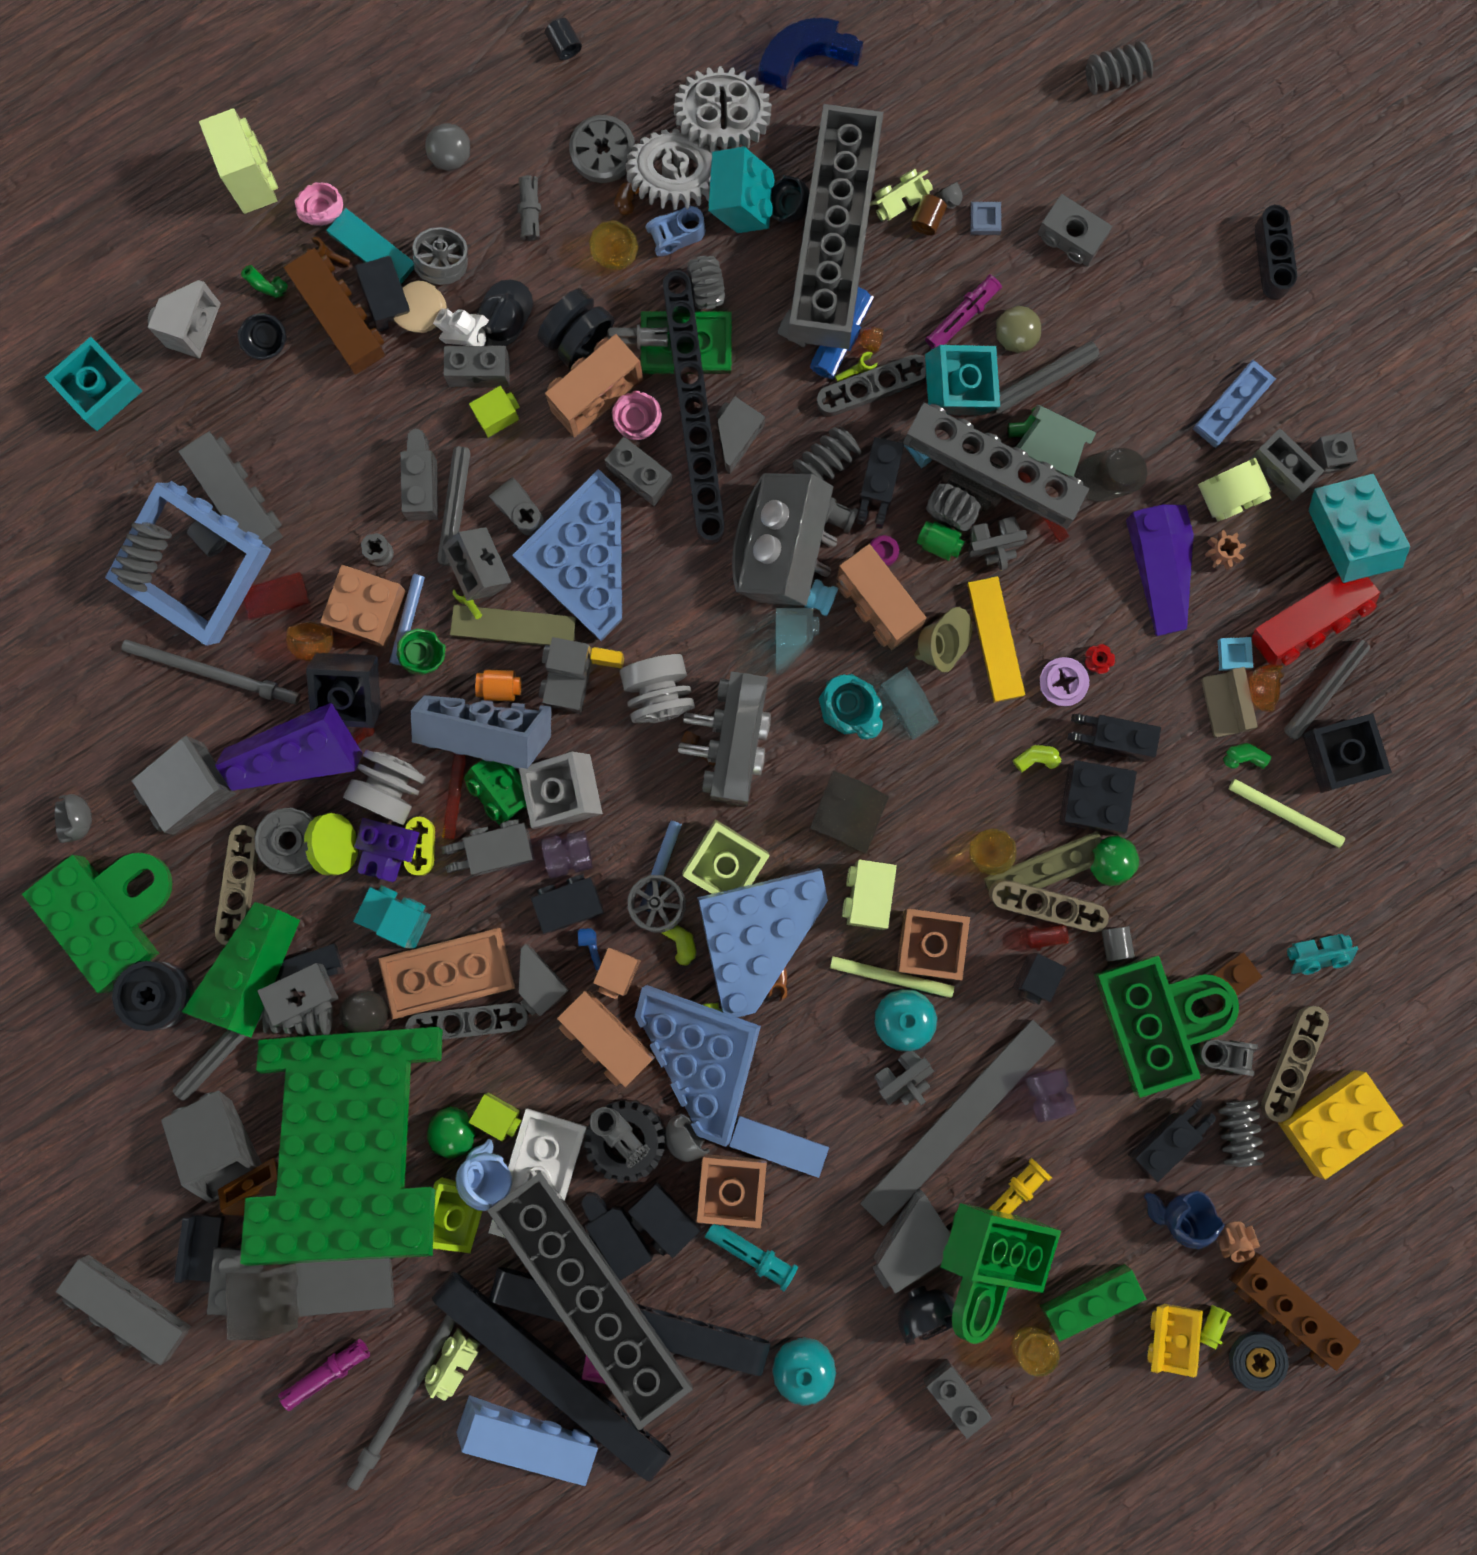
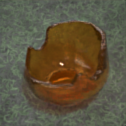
(307, 639)
(1266, 686)

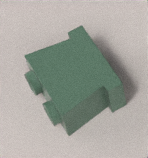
(1055, 440)

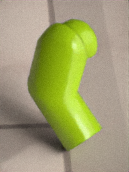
(1039, 754)
(684, 944)

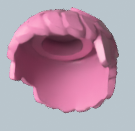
(319, 204)
(636, 415)

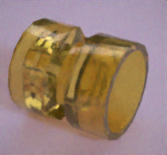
(1035, 1351)

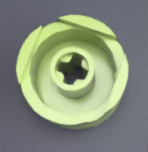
(1233, 488)

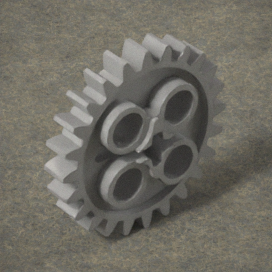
(699, 109)

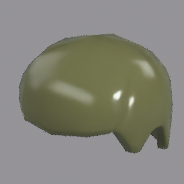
(1018, 329)

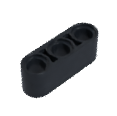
(1282, 240)

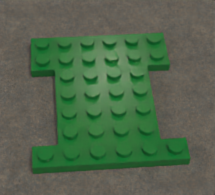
(343, 1151)

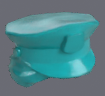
(851, 706)

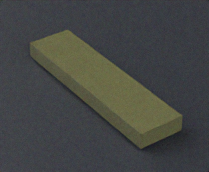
(511, 626)
(1050, 866)

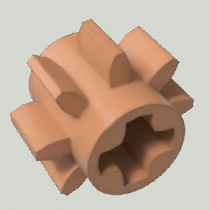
(1222, 557)
(1238, 1242)

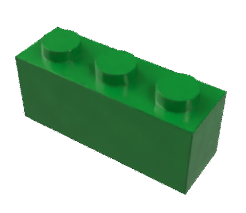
(1093, 1302)

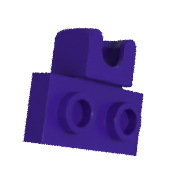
(384, 847)

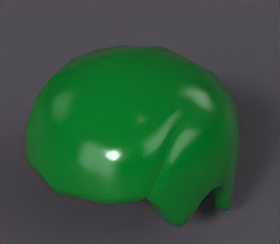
(420, 651)
(1114, 861)
(450, 1133)

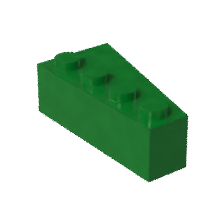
(245, 965)

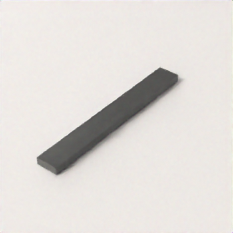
(957, 1122)

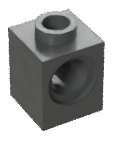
(1334, 452)

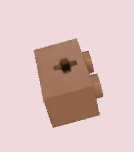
(616, 973)

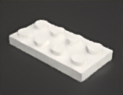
(546, 1146)

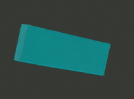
(367, 243)

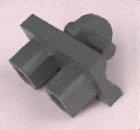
(1009, 538)
(916, 1071)

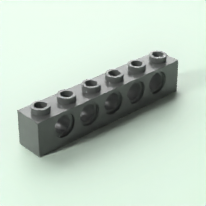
(978, 467)

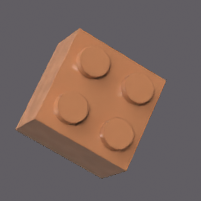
(363, 606)
(933, 944)
(731, 1191)

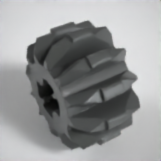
(706, 282)
(953, 507)

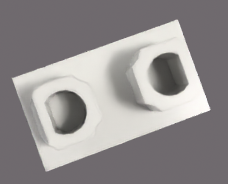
(461, 327)

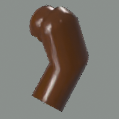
(624, 198)

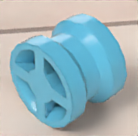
(821, 597)

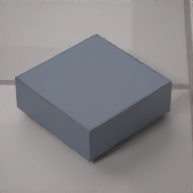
(985, 218)

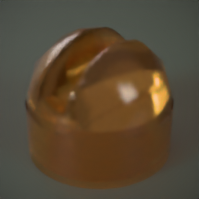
(872, 338)

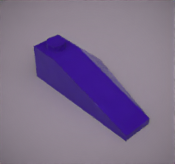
(1163, 554)

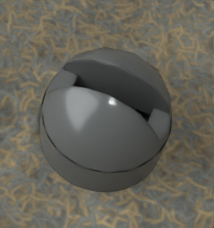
(951, 195)

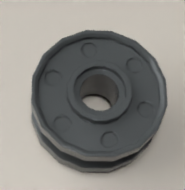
(271, 841)

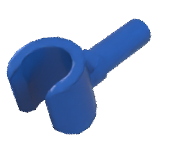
(588, 937)

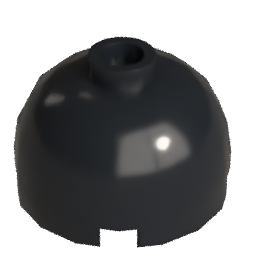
(925, 1314)

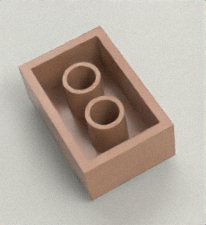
(594, 384)
(879, 598)
(604, 1039)

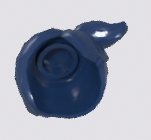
(1188, 1217)

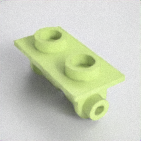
(911, 187)
(443, 1378)

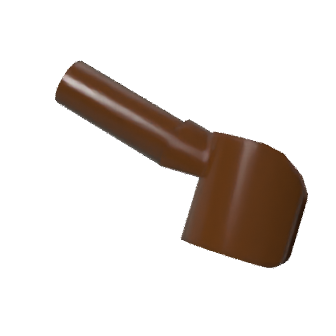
(333, 256)
(691, 738)

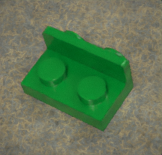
(497, 788)

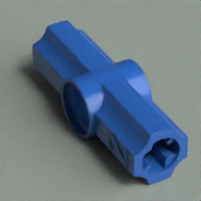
(829, 358)

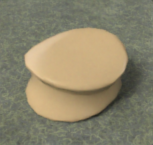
(424, 307)

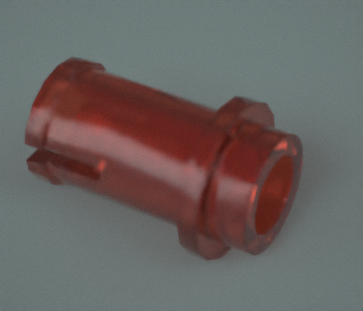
(1047, 937)

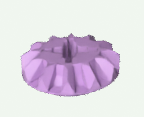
(1070, 669)

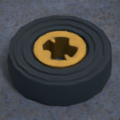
(1274, 1363)

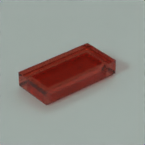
(276, 596)

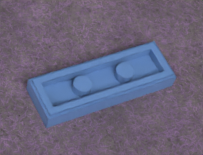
(1234, 403)
(779, 1146)

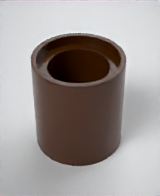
(928, 215)

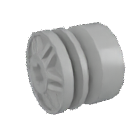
(657, 689)
(385, 786)

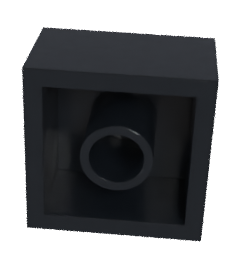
(348, 684)
(1346, 753)
(1097, 797)

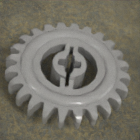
(675, 180)

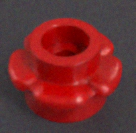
(1091, 659)

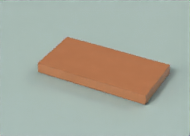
(446, 973)

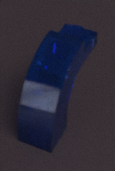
(802, 41)

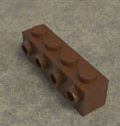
(335, 311)
(1296, 1311)

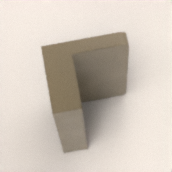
(1229, 703)

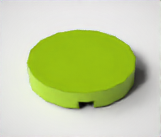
(331, 844)

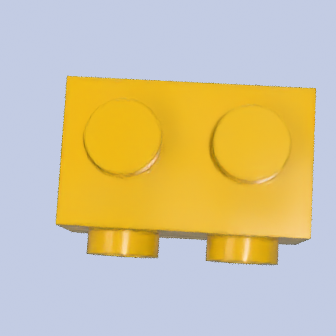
(1175, 1340)

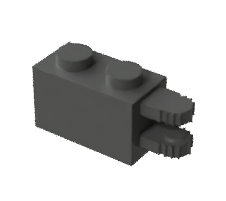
(419, 479)
(493, 850)

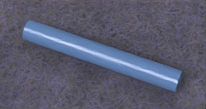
(408, 613)
(663, 856)

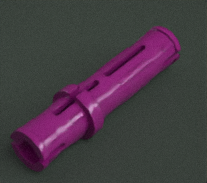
(987, 288)
(335, 1367)

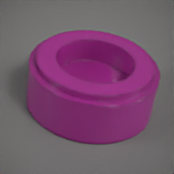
(886, 548)

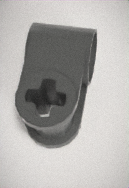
(515, 505)
(1230, 1056)

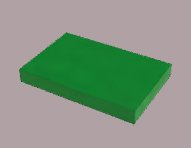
(714, 341)

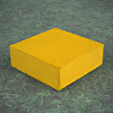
(607, 657)

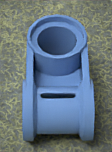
(674, 231)

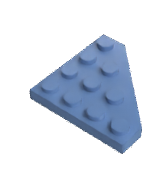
(581, 555)
(756, 933)
(703, 1056)

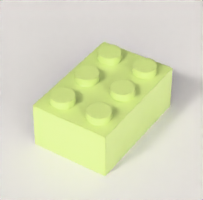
(240, 160)

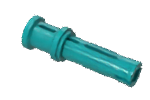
(764, 1262)

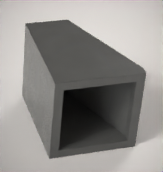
(181, 786)
(209, 1145)
(911, 1245)

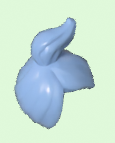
(483, 1178)

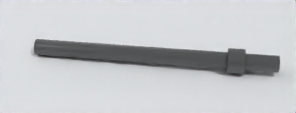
(266, 689)
(370, 1455)

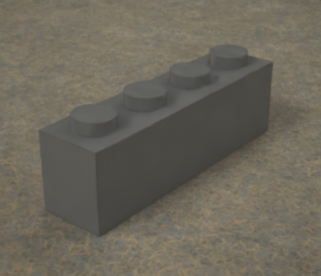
(228, 489)
(123, 1310)

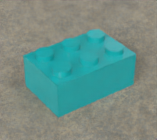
(1358, 528)

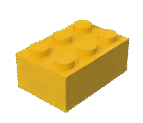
(1340, 1124)

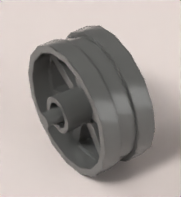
(440, 245)
(656, 903)

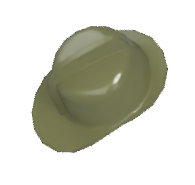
(946, 640)

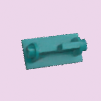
(1335, 952)

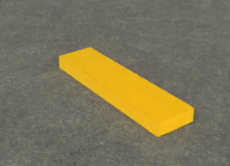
(996, 639)

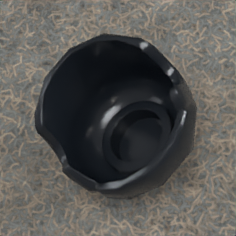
(789, 199)
(262, 336)

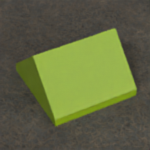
(453, 1219)

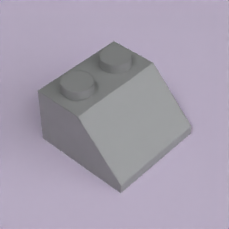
(185, 318)
(560, 790)

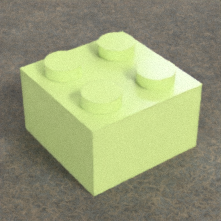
(724, 860)
(870, 894)

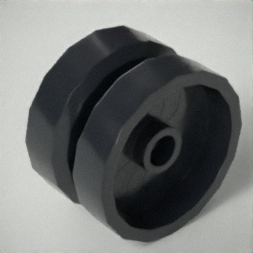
(575, 326)
(134, 993)

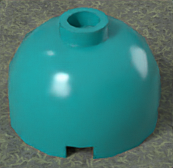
(905, 1020)
(804, 1371)

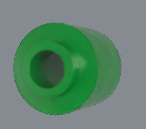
(940, 540)

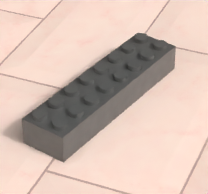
(835, 227)
(591, 1300)

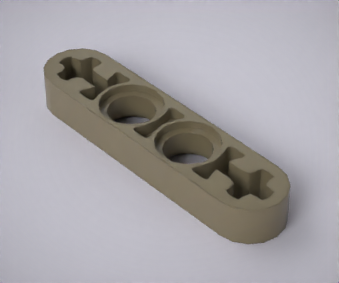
(231, 884)
(1048, 907)
(1300, 1066)

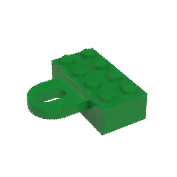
(97, 916)
(1157, 1024)
(991, 1255)

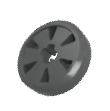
(600, 131)

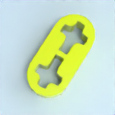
(427, 846)

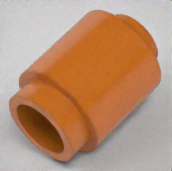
(497, 685)

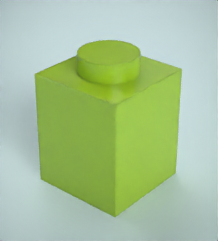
(495, 410)
(496, 1117)

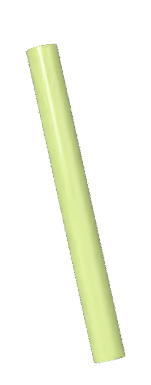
(1287, 813)
(892, 977)

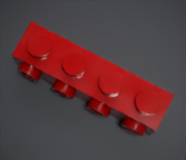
(1314, 618)

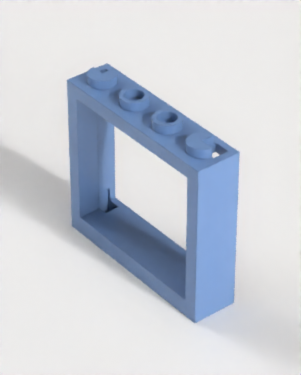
(224, 526)

